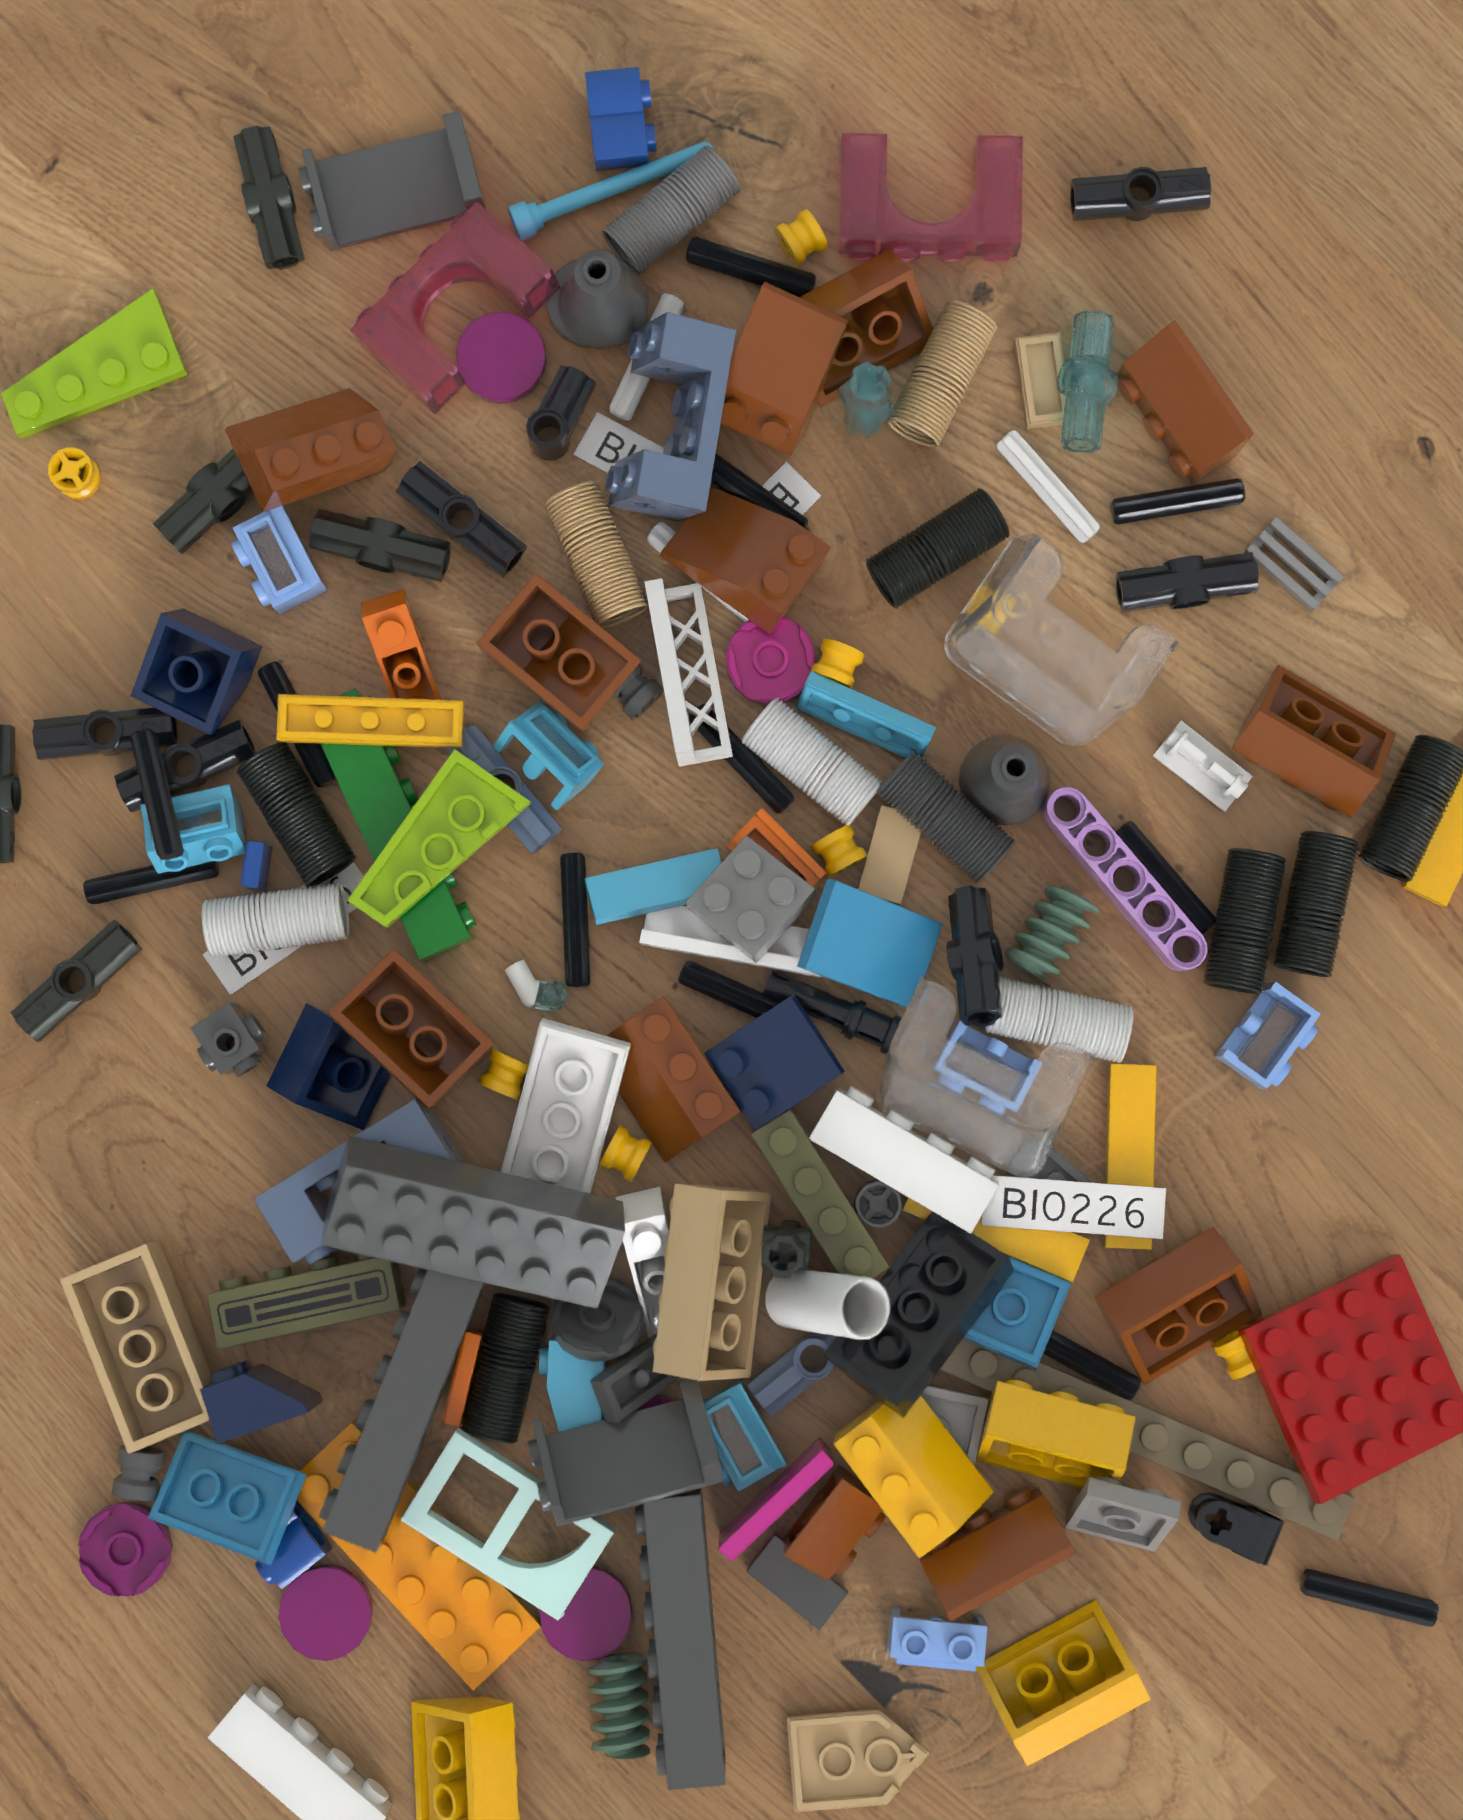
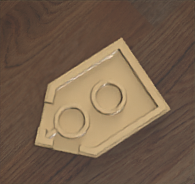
(849, 1759)

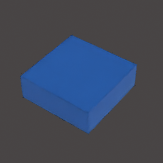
(256, 866)

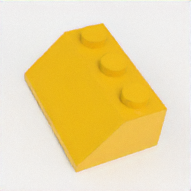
(1054, 1435)
(914, 1472)
(1062, 1683)
(464, 1759)

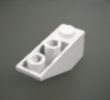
(645, 1244)

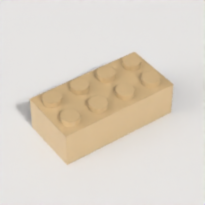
(711, 1282)
(141, 1344)

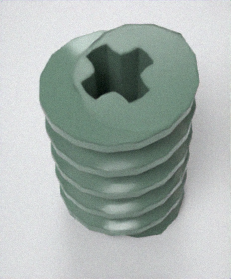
(1050, 932)
(621, 1706)

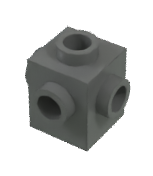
(214, 1036)

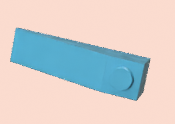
(570, 1386)

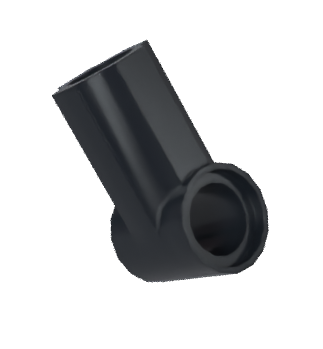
(560, 410)

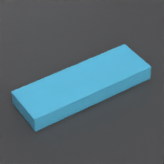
(864, 716)
(649, 886)

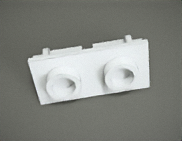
(1203, 766)

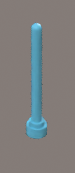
(529, 217)

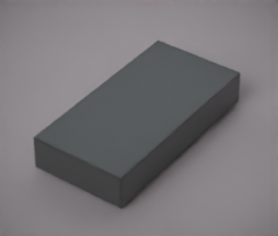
(795, 1585)

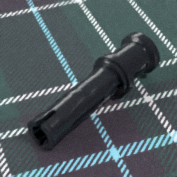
(853, 1018)

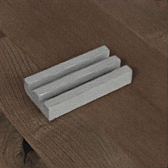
(1304, 551)

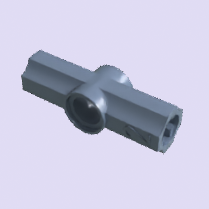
(535, 824)
(788, 1376)

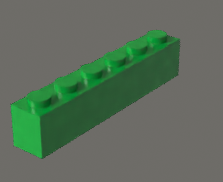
(379, 807)

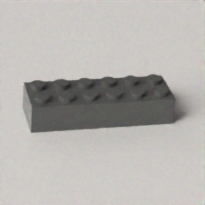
(473, 1222)
(403, 1408)
(684, 1642)

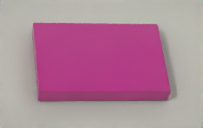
(775, 1499)

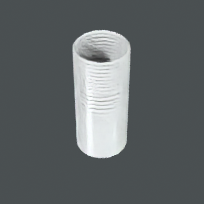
(798, 748)
(287, 919)
(1067, 1018)
(828, 1304)

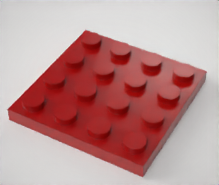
(1356, 1378)

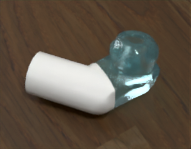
(536, 993)

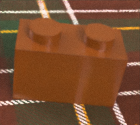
(833, 1525)

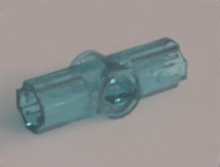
(1087, 381)
(866, 399)

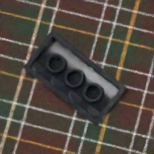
(935, 1298)

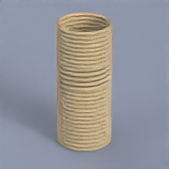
(947, 364)
(601, 560)

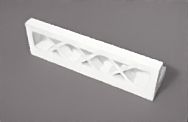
(670, 672)
(685, 932)

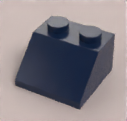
(195, 669)
(774, 1062)
(328, 1070)
(253, 1398)

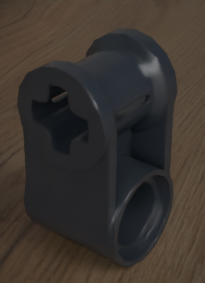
(1241, 1528)

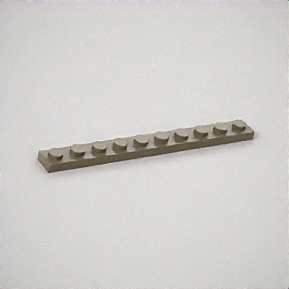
(1171, 1443)

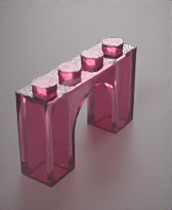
(985, 228)
(471, 250)

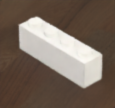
(905, 1159)
(294, 1763)

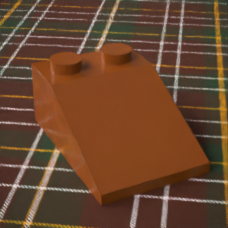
(780, 368)
(747, 556)
(558, 652)

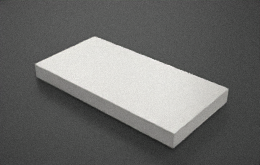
(565, 1106)

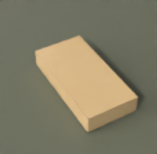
(1038, 368)
(889, 856)

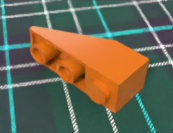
(399, 647)

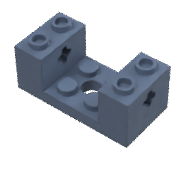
(699, 360)
(297, 1204)

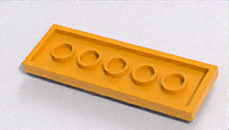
(447, 1600)

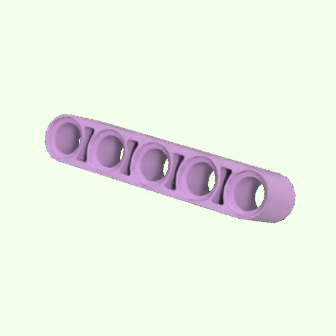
(1145, 888)

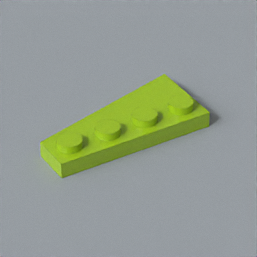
(101, 368)
(442, 830)

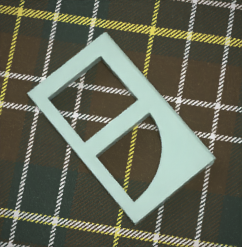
(544, 1584)

